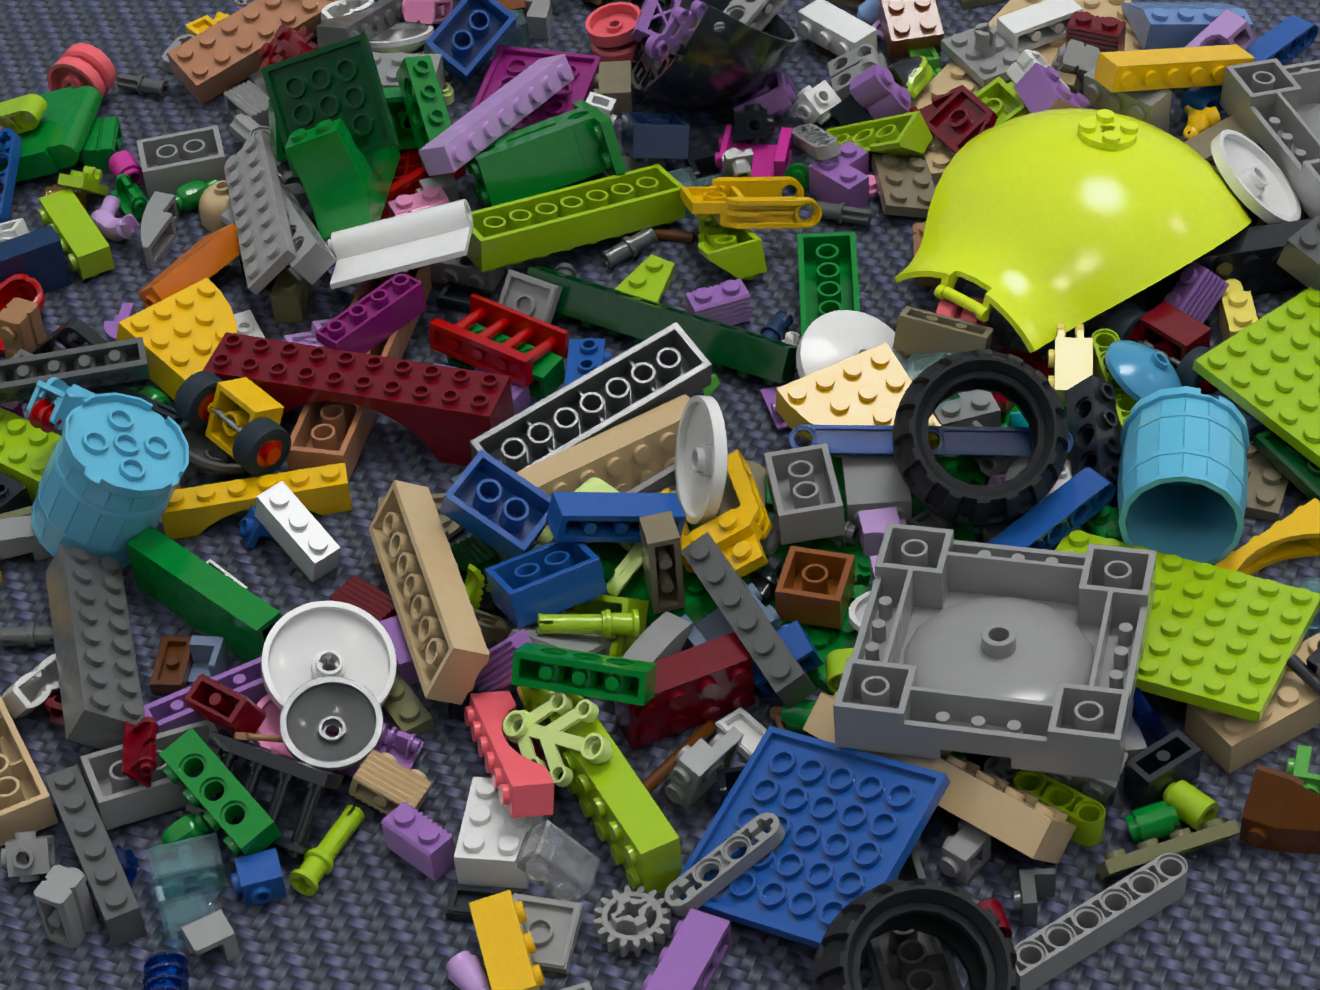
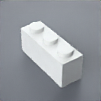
(1037, 24)
(834, 28)
(297, 531)

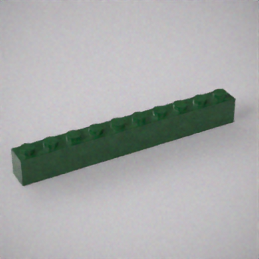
(642, 318)

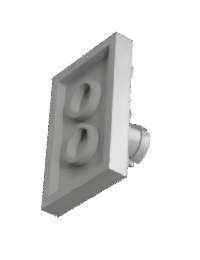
(981, 53)

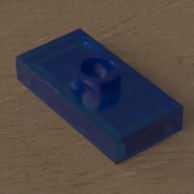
(1146, 716)

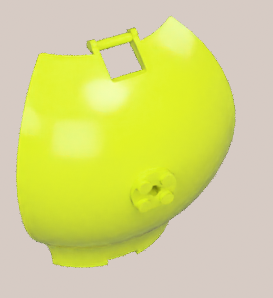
(1070, 217)

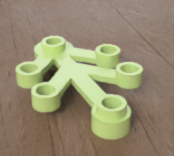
(523, 726)

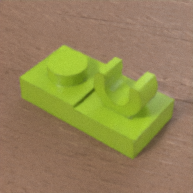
(84, 181)

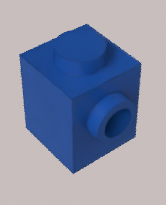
(259, 877)

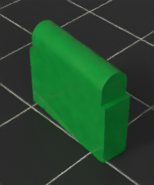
(60, 133)

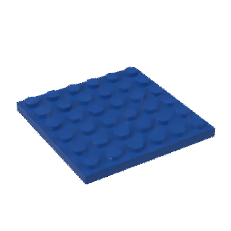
(845, 827)

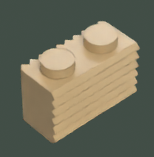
(387, 784)

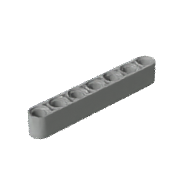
(1100, 920)

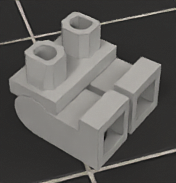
(852, 64)

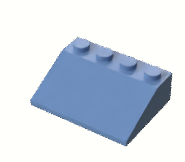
(1174, 23)

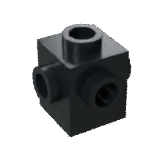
(742, 126)

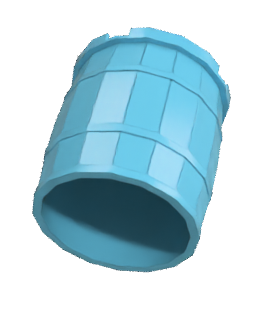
(1183, 474)
(108, 476)

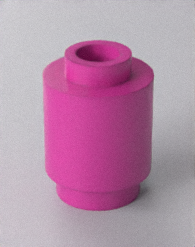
(125, 163)

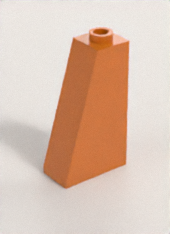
(196, 264)

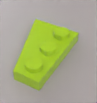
(649, 279)

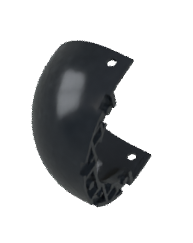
(710, 63)

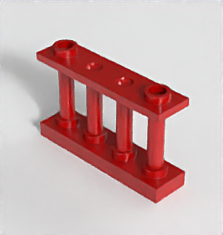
(490, 355)

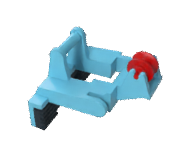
(55, 400)

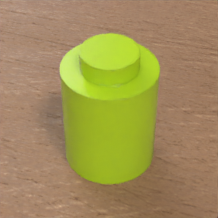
(1190, 804)

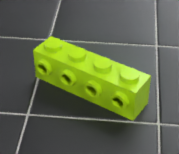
(79, 236)

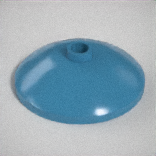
(1140, 368)

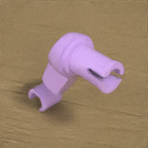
(110, 226)

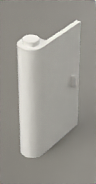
(401, 243)

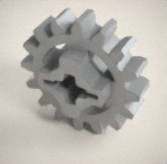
(632, 921)

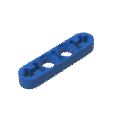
(9, 151)

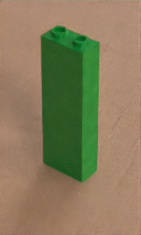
(201, 594)

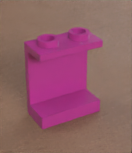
(767, 158)

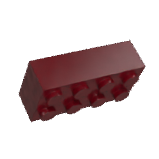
(690, 690)

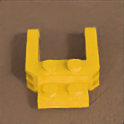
(751, 203)
(739, 529)

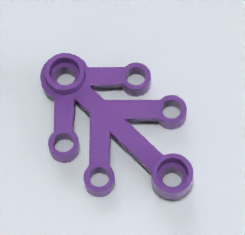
(658, 45)

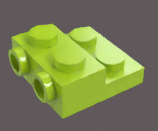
(1002, 100)

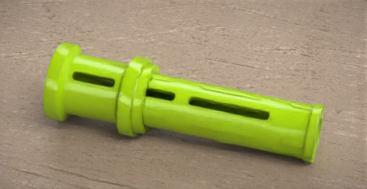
(605, 624)
(320, 860)

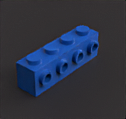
(584, 357)
(607, 515)

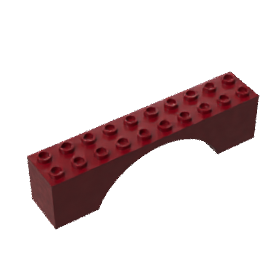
(431, 400)

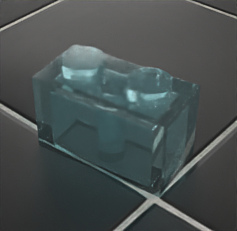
(187, 866)

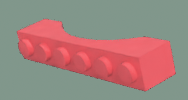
(522, 784)

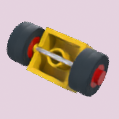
(237, 419)

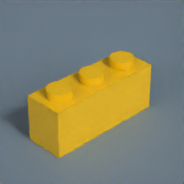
(505, 944)

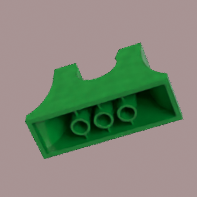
(338, 178)

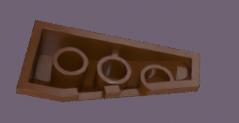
(1281, 813)

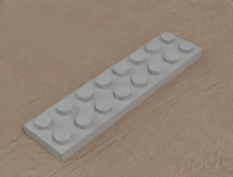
(259, 212)

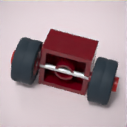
(1168, 332)

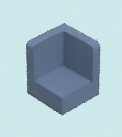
(208, 656)

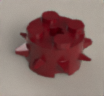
(286, 45)

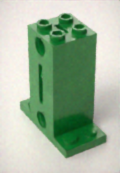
(546, 156)

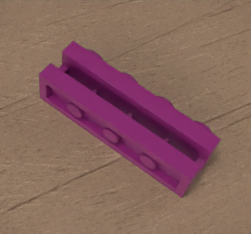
(375, 315)

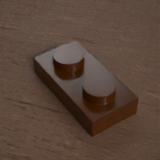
(171, 665)

